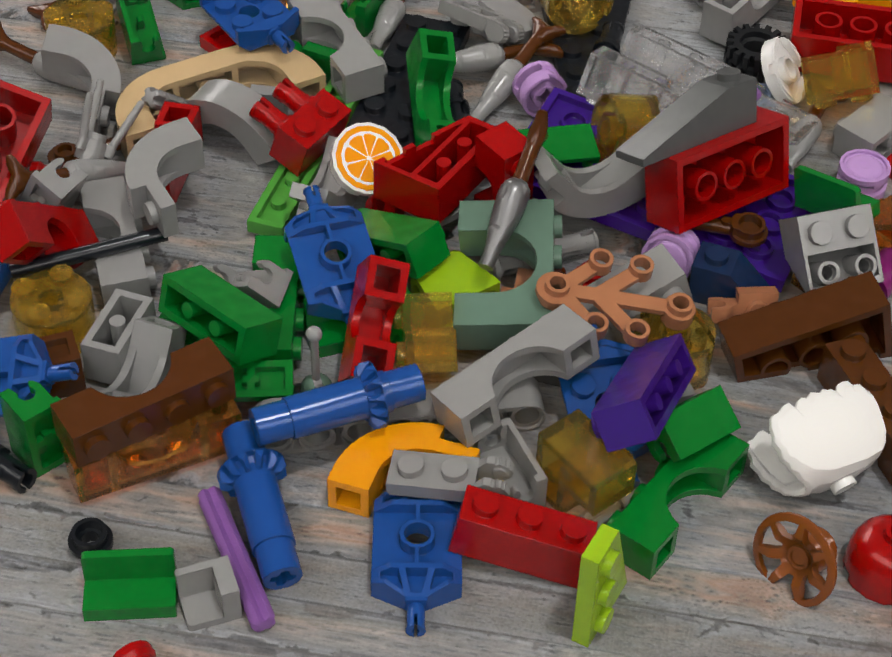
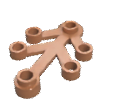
(559, 288)

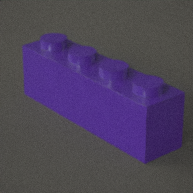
(643, 393)

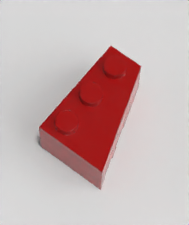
(433, 175)

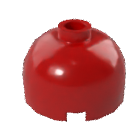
(870, 559)

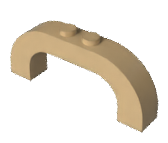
(260, 67)

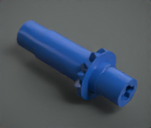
(365, 397)
(253, 479)

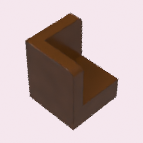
(62, 350)

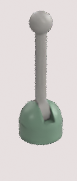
(317, 379)

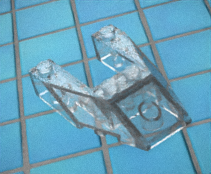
(668, 69)

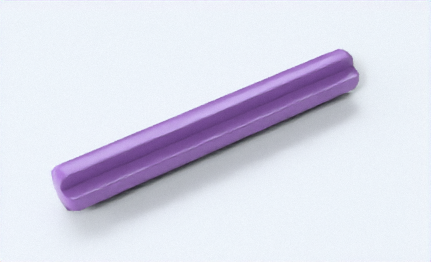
(230, 543)

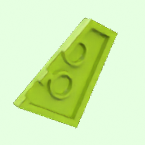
(599, 585)

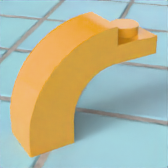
(364, 465)

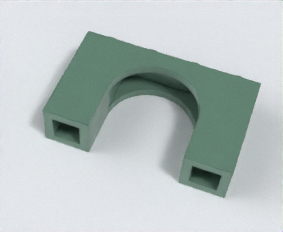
(491, 318)

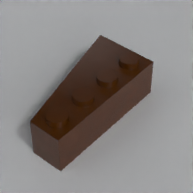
(796, 329)

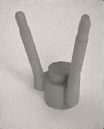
(92, 144)

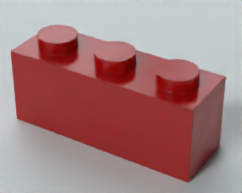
(521, 536)

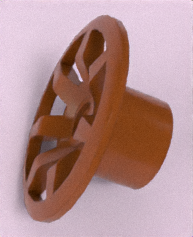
(800, 555)

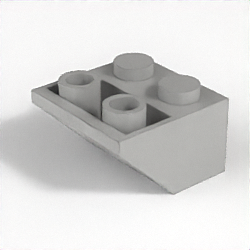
(831, 246)

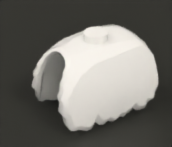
(820, 442)

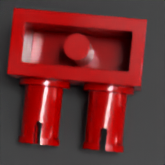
(304, 135)

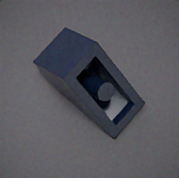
(719, 272)

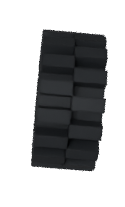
(745, 46)

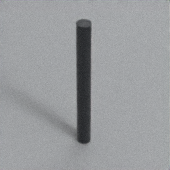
(88, 252)

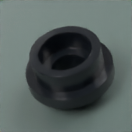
(89, 530)

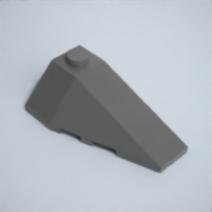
(699, 115)

